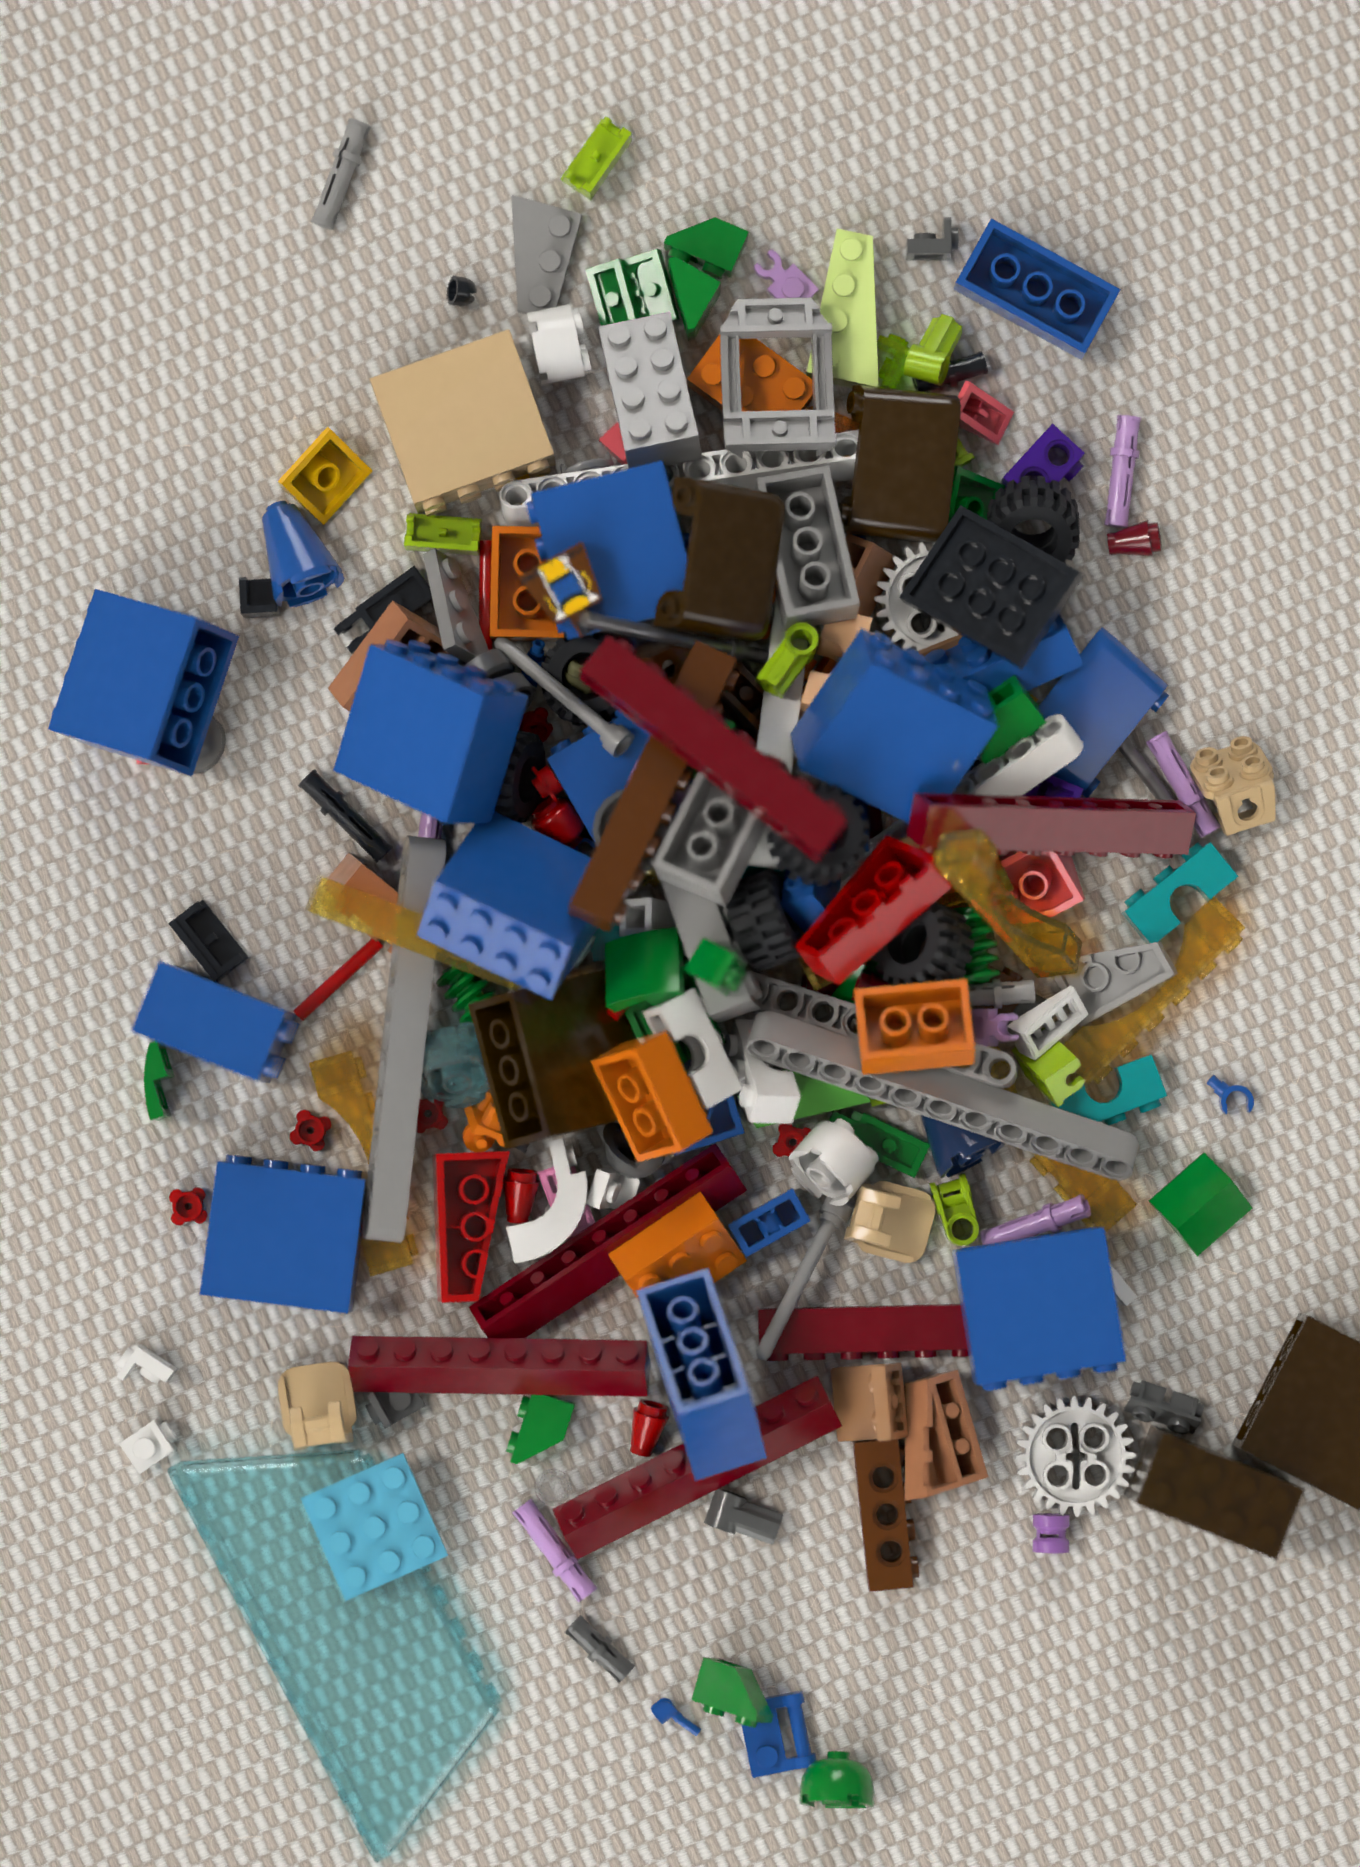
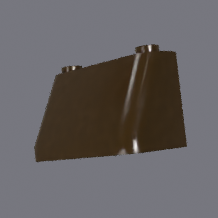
(901, 463)
(728, 561)

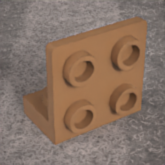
(869, 1402)

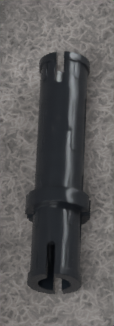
(348, 818)

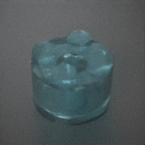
(454, 1067)

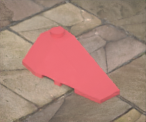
(1043, 881)

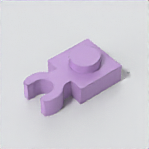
(786, 283)
(991, 1027)

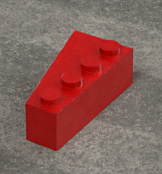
(872, 909)
(465, 1212)

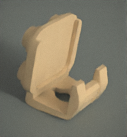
(1233, 776)
(891, 1221)
(317, 1404)

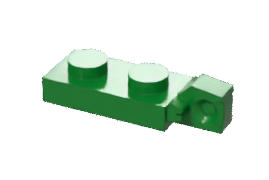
(891, 1144)

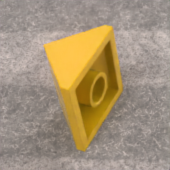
(324, 476)

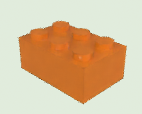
(765, 379)
(513, 608)
(914, 1026)
(652, 1096)
(678, 1245)

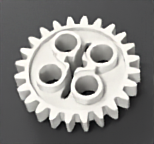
(901, 614)
(1041, 1457)

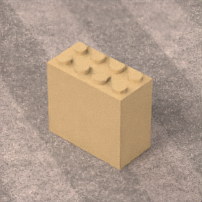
(463, 422)

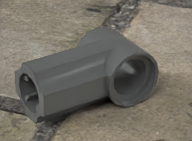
(735, 1514)

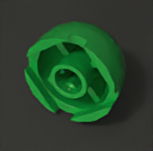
(837, 1783)

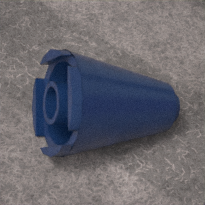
(956, 1148)

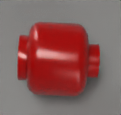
(558, 821)

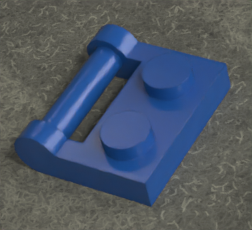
(765, 1741)

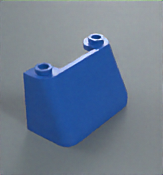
(1102, 704)

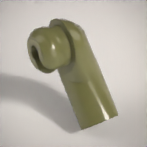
(572, 676)

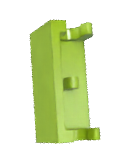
(597, 158)
(443, 533)
(1050, 1072)

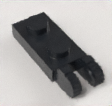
(407, 590)

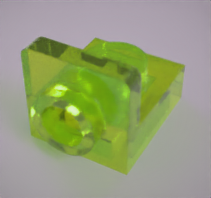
(892, 370)

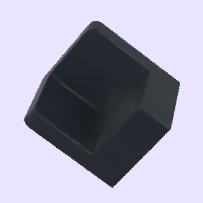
(257, 598)

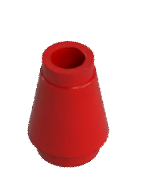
(520, 1193)
(647, 1426)

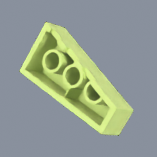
(851, 309)

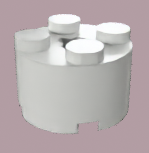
(557, 344)
(833, 1161)

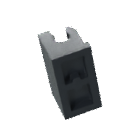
(208, 940)

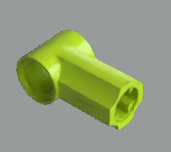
(931, 357)
(788, 661)

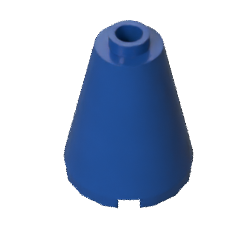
(297, 557)

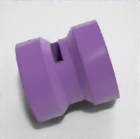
(1051, 1524)

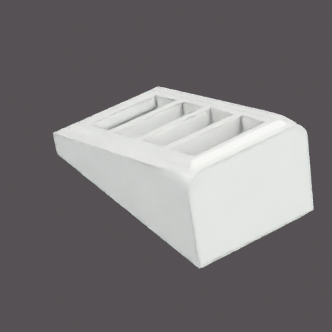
(1030, 1023)

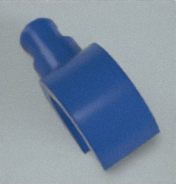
(537, 654)
(1223, 1090)

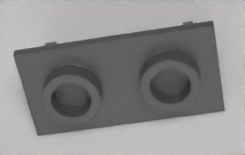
(1147, 1405)

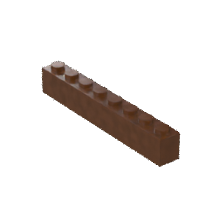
(647, 802)

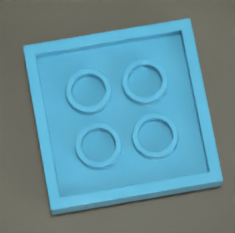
(374, 1526)

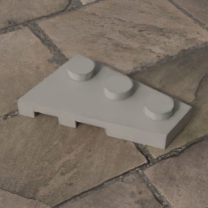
(542, 251)
(454, 612)
(1117, 976)

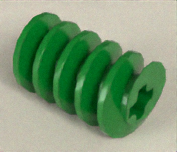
(978, 970)
(464, 988)

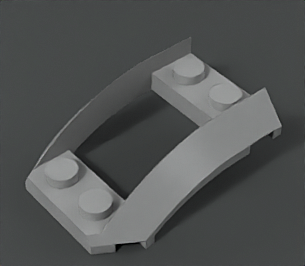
(787, 428)

